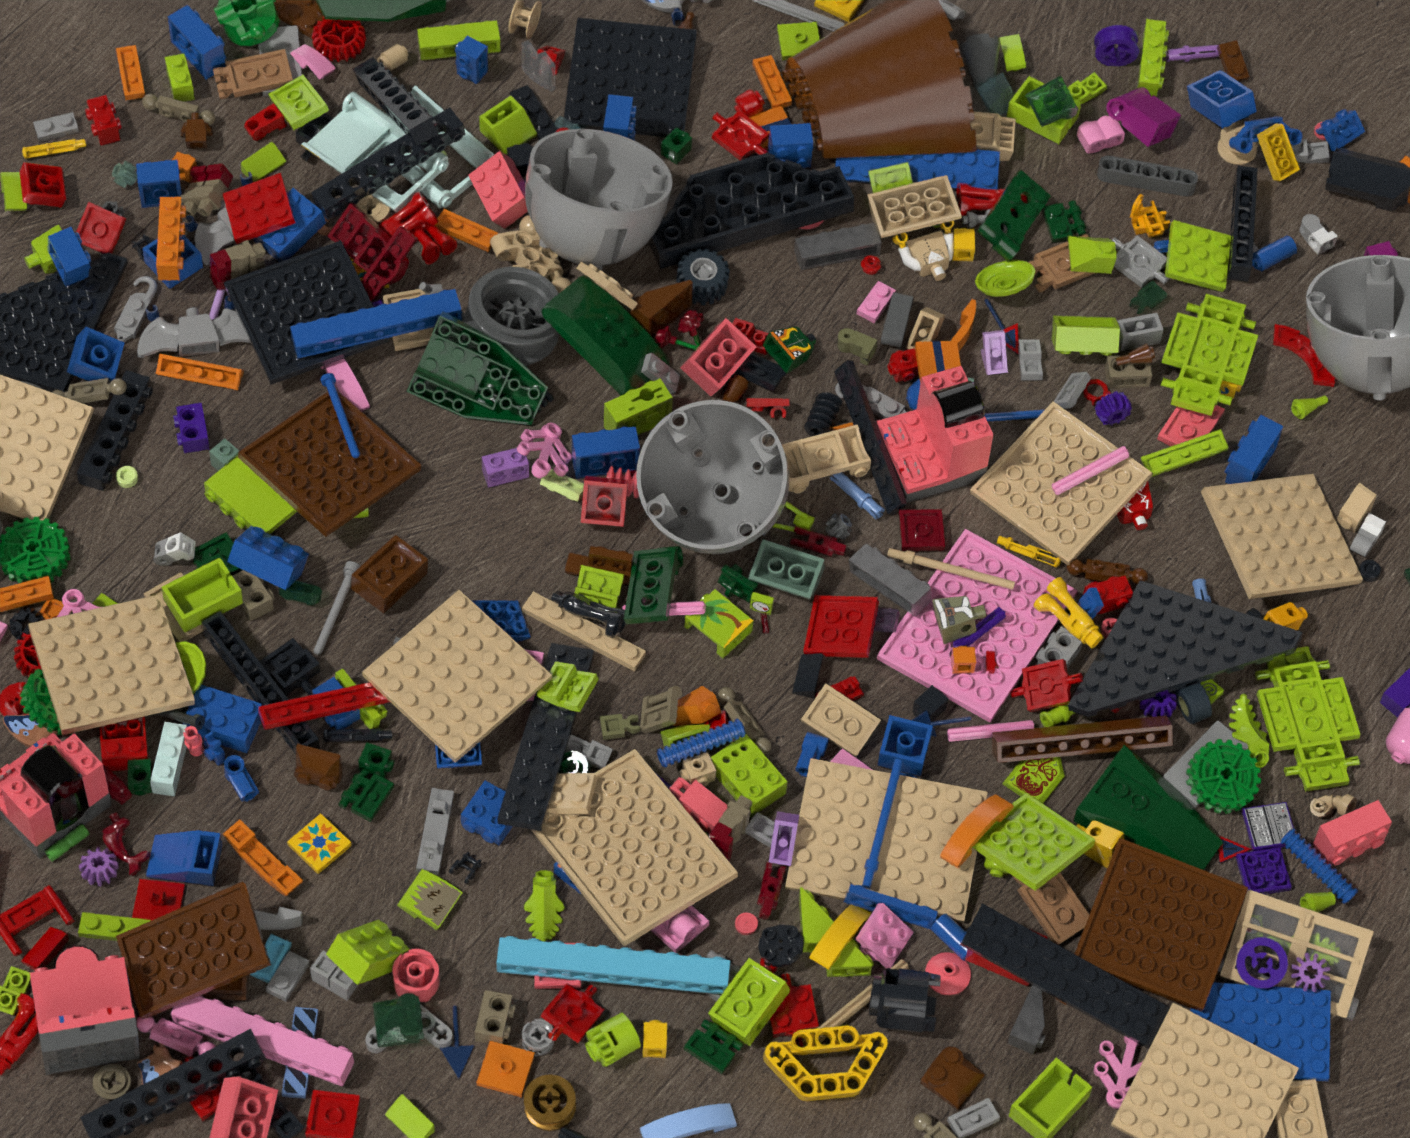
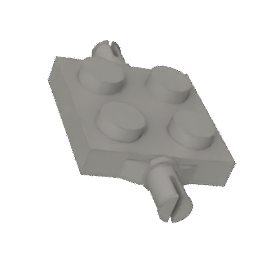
(1140, 261)

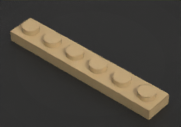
(583, 631)

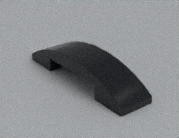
(283, 1122)

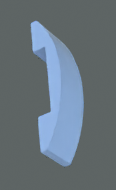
(691, 1122)

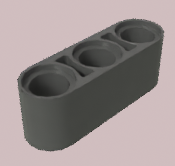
(897, 319)

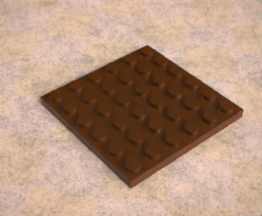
(313, 467)
(1161, 924)

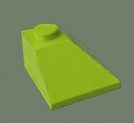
(1091, 254)

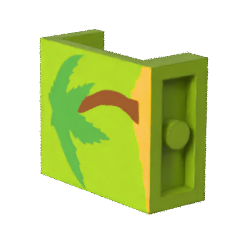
(721, 622)

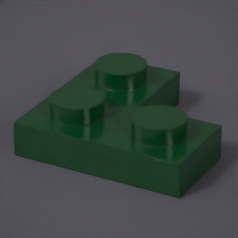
(213, 549)

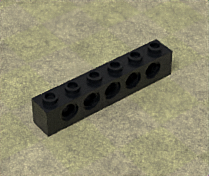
(1242, 223)
(98, 476)

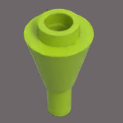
(1303, 407)

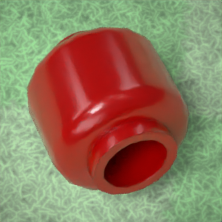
(749, 103)

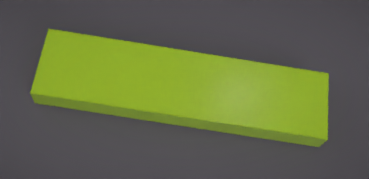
(1185, 453)

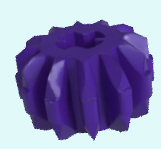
(1113, 408)
(1161, 705)

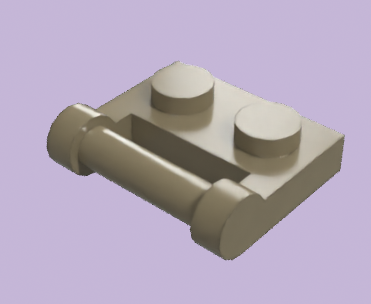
(662, 715)

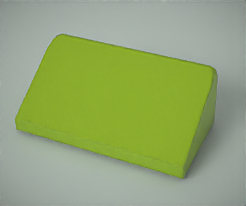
(263, 162)
(409, 1119)

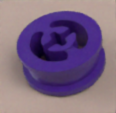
(1127, 48)
(1248, 950)

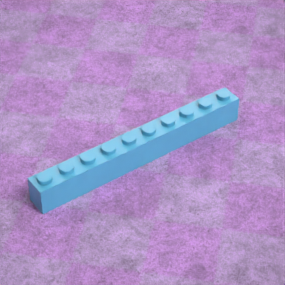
(612, 965)

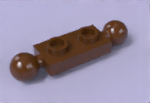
(1103, 570)

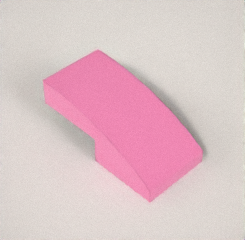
(314, 60)

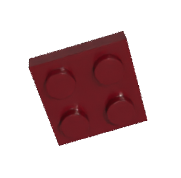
(921, 530)

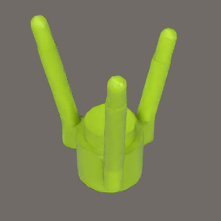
(801, 520)

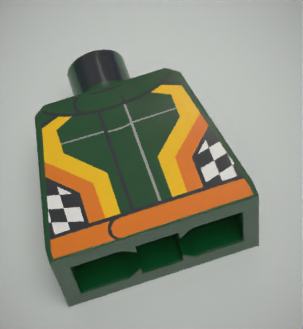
(789, 347)

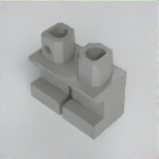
(331, 977)

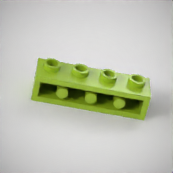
(442, 40)
(1151, 56)

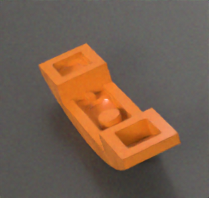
(966, 321)
(973, 828)
(261, 859)

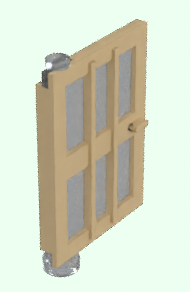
(1300, 933)

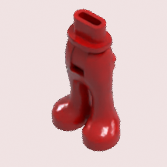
(967, 198)
(424, 214)
(431, 250)
(11, 1044)

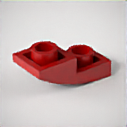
(755, 336)

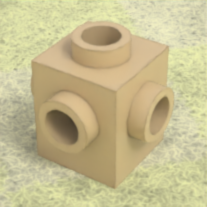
(698, 768)

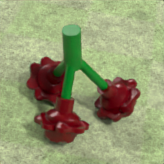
(689, 323)

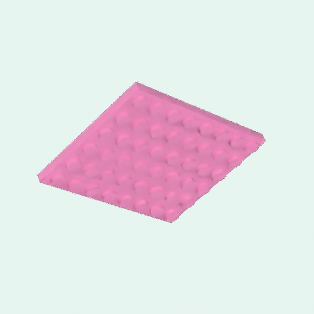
(918, 646)

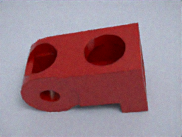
(265, 122)

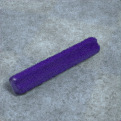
(982, 627)

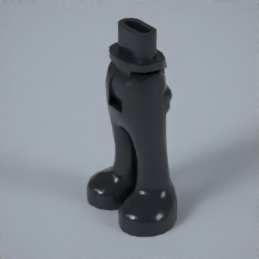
(580, 606)

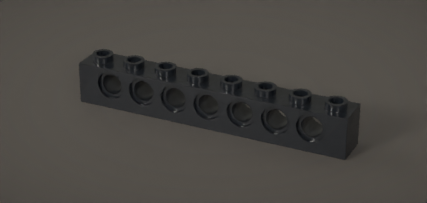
(396, 101)
(376, 164)
(253, 676)
(181, 1076)

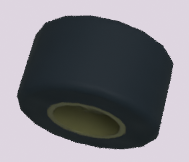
(1193, 702)

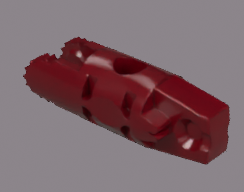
(828, 547)
(116, 787)
(770, 891)

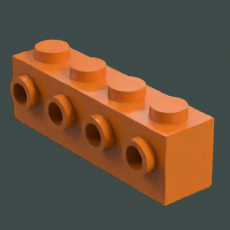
(170, 238)

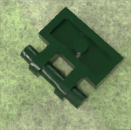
(1057, 221)
(372, 797)
(709, 1050)

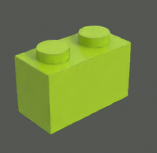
(179, 77)

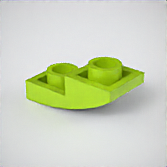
(1012, 52)
(1087, 89)
(12, 191)
(15, 984)

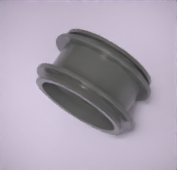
(519, 300)

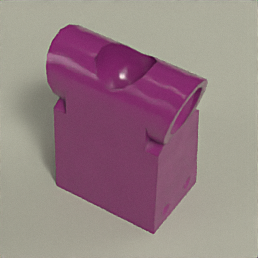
(1144, 115)

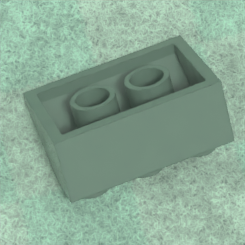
(787, 569)

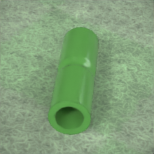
(68, 841)

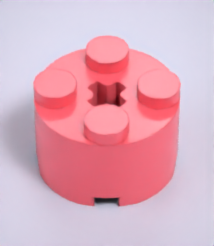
(415, 963)

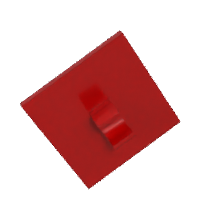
(157, 898)

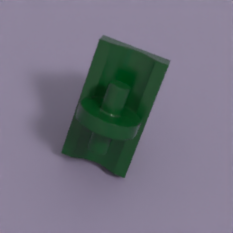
(735, 583)

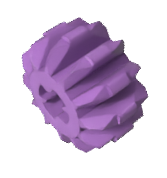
(105, 866)
(1314, 965)

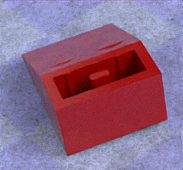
(123, 742)

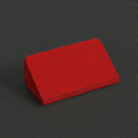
(45, 949)

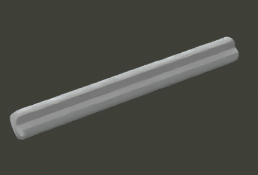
(802, 13)

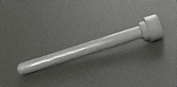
(349, 569)

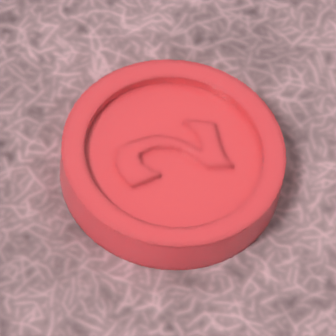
(746, 923)

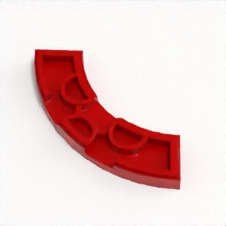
(1301, 345)

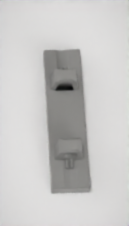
(435, 831)

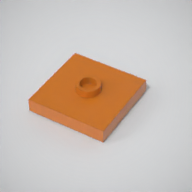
(505, 1069)

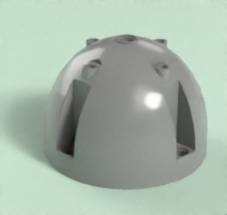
(595, 195)
(1363, 322)
(731, 447)

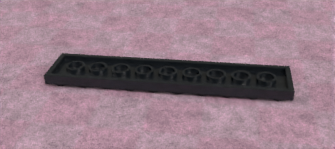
(541, 750)
(1065, 976)

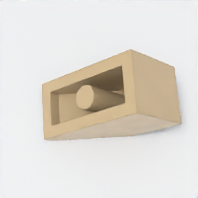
(926, 327)
(1356, 508)

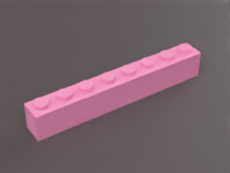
(277, 1041)

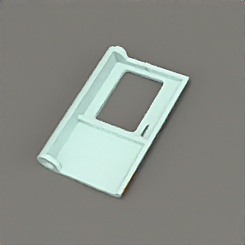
(360, 133)

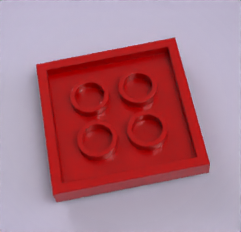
(258, 208)
(841, 626)

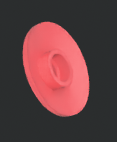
(952, 982)

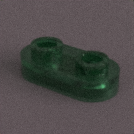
(302, 592)

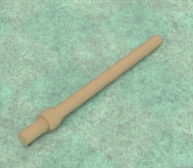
(909, 557)

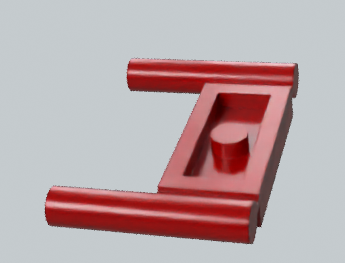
(28, 913)

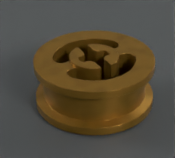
(550, 1117)

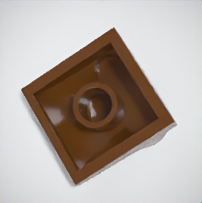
(318, 767)
(952, 1077)

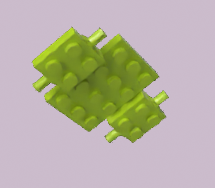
(1208, 352)
(1308, 717)

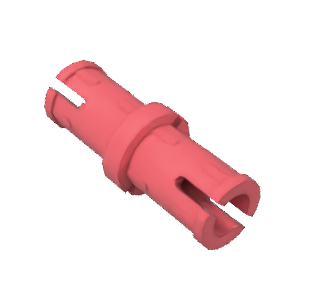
(193, 741)

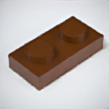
(1233, 60)

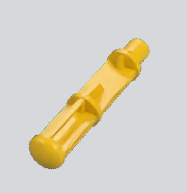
(53, 148)
(1029, 551)

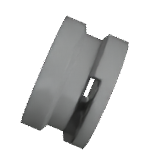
(536, 1037)

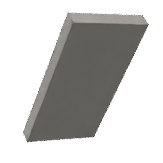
(286, 39)
(1177, 773)

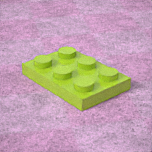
(298, 102)

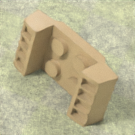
(994, 133)

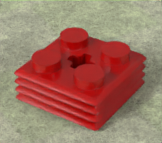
(42, 184)

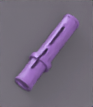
(1173, 54)

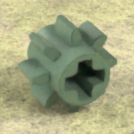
(124, 174)

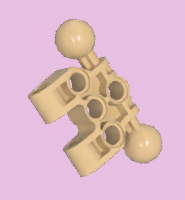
(525, 250)

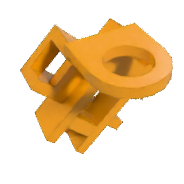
(1146, 223)

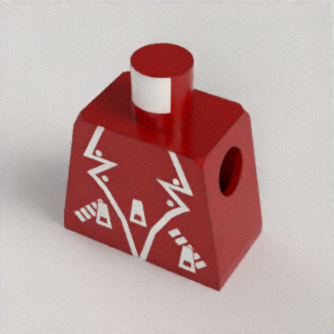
(1137, 509)

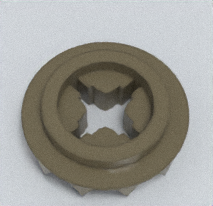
(106, 1074)

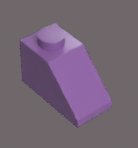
(783, 838)

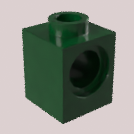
(676, 145)
(373, 752)
(136, 769)

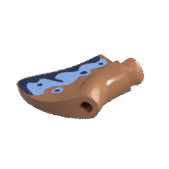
(24, 730)
(157, 1064)

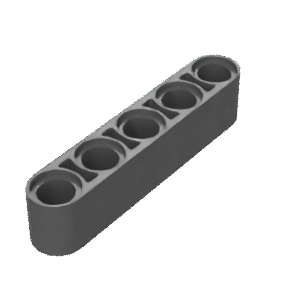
(1147, 176)

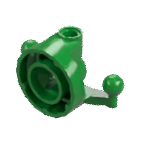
(247, 20)

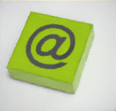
(1212, 689)

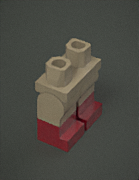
(206, 189)
(235, 262)
(731, 825)

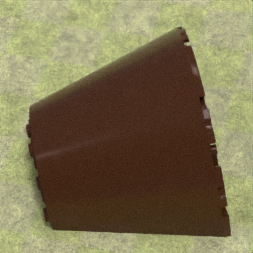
(885, 85)

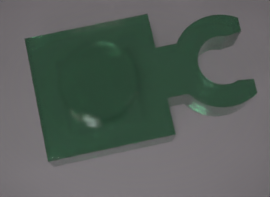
(1148, 296)

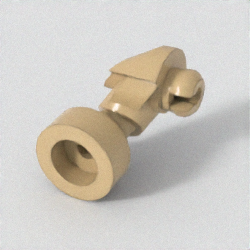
(1324, 805)

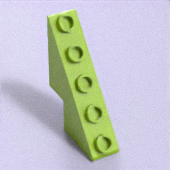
(814, 924)

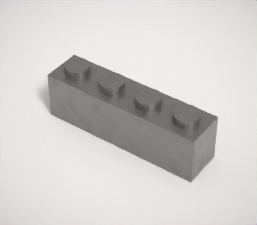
(837, 246)
(890, 579)

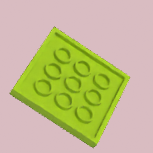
(1033, 842)

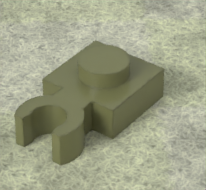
(615, 726)

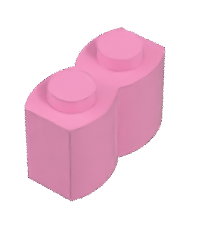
(1100, 134)

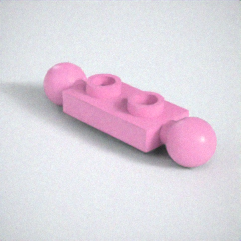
(174, 1036)

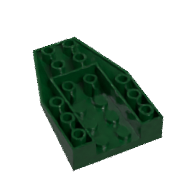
(378, 9)
(475, 376)
(1148, 811)

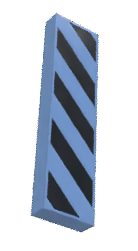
(296, 1081)

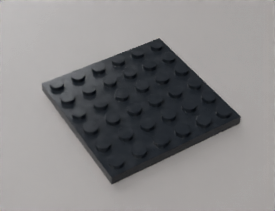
(633, 62)
(293, 293)

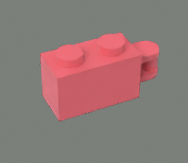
(699, 803)

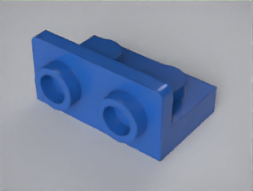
(1341, 128)

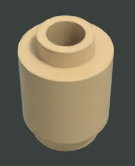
(394, 57)

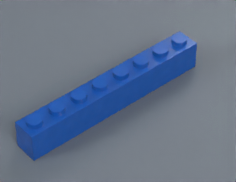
(373, 323)

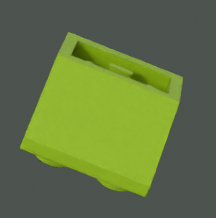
(506, 125)

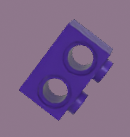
(189, 428)

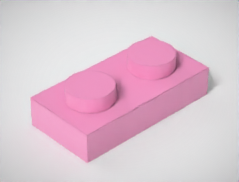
(875, 302)

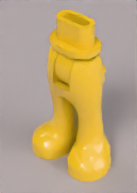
(1077, 623)

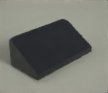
(808, 675)

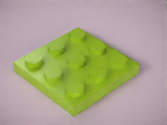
(1198, 256)

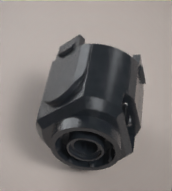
(902, 1000)

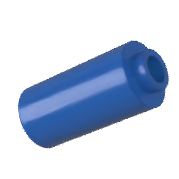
(1274, 253)
(950, 934)

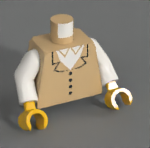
(928, 253)

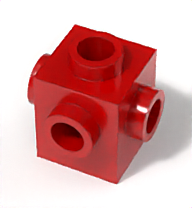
(903, 365)

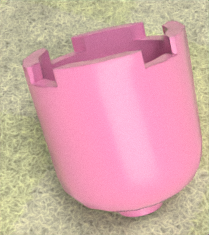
(1399, 738)

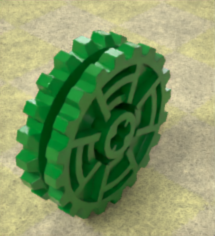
(33, 550)
(38, 703)
(1235, 766)

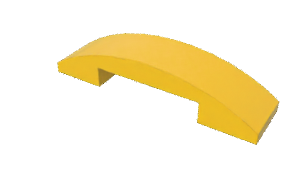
(839, 935)

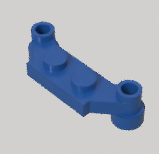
(1243, 140)

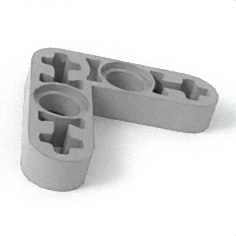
(432, 1038)

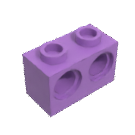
(504, 467)

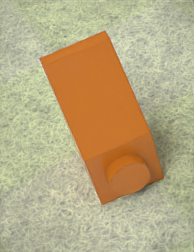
(697, 707)

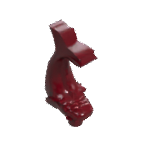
(113, 840)

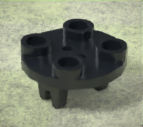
(770, 945)

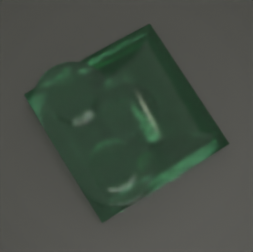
(1052, 102)
(398, 1021)

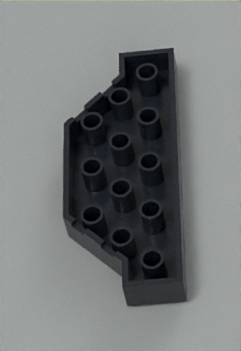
(748, 204)

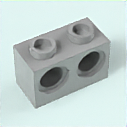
(1056, 651)

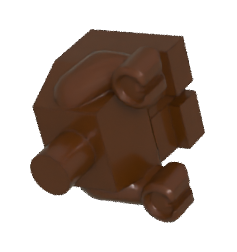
(196, 131)

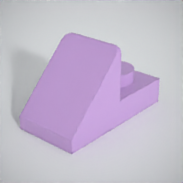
(994, 352)

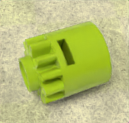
(612, 1040)

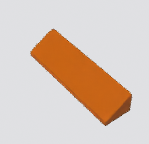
(199, 371)

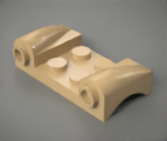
(825, 456)

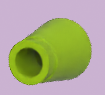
(1317, 901)

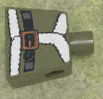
(956, 617)

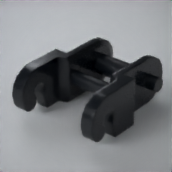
(136, 245)
(458, 864)

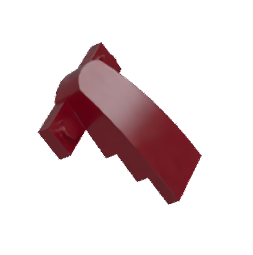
(373, 249)

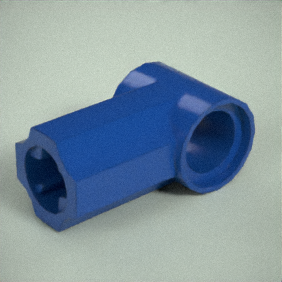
(812, 747)
(240, 779)

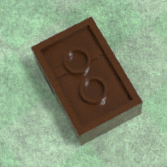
(389, 574)

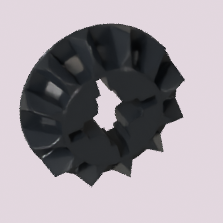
(21, 616)

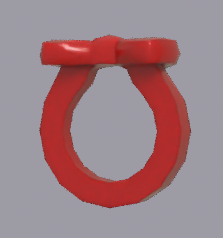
(1094, 399)

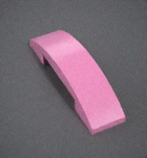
(347, 383)

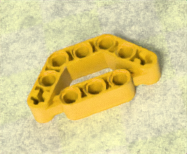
(788, 1049)

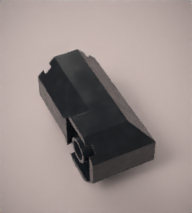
(1369, 178)

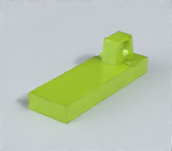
(370, 715)

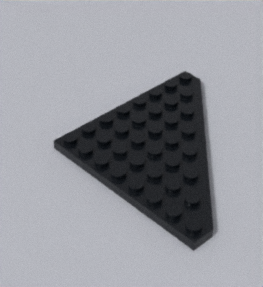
(45, 318)
(1173, 641)

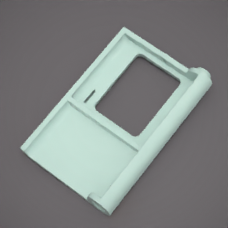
(467, 147)

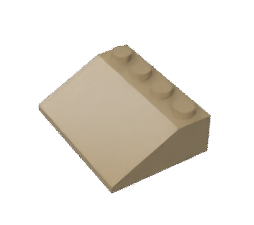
(913, 206)

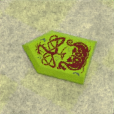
(1036, 777)

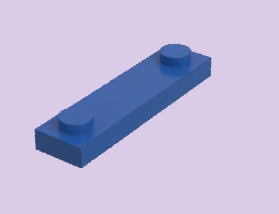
(905, 911)

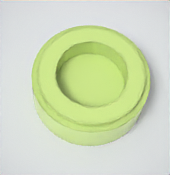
(126, 476)

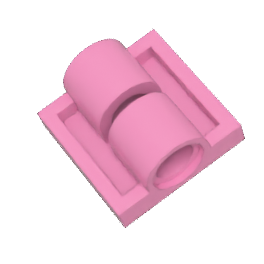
(681, 928)
(883, 936)

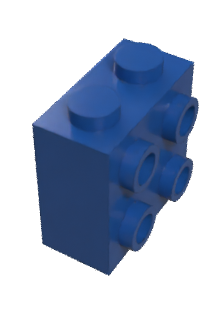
(482, 814)

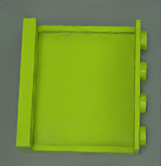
(247, 497)

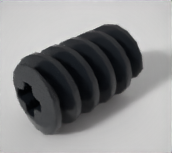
(822, 414)

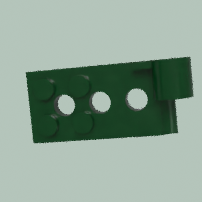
(1010, 243)
(668, 562)

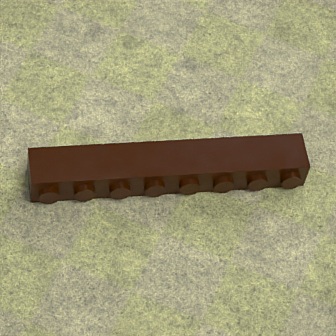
(1081, 739)

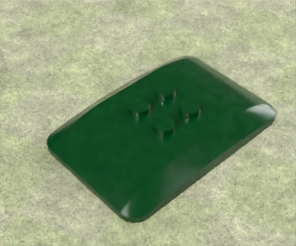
(603, 333)

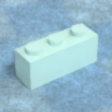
(169, 760)

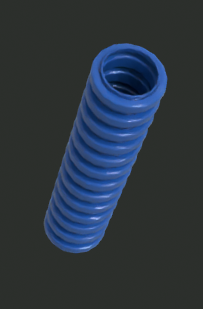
(700, 743)
(1318, 866)

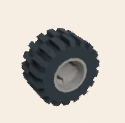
(707, 273)

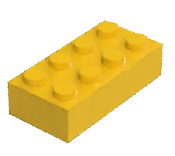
(1278, 152)

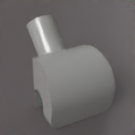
(430, 288)

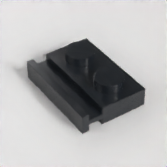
(761, 372)

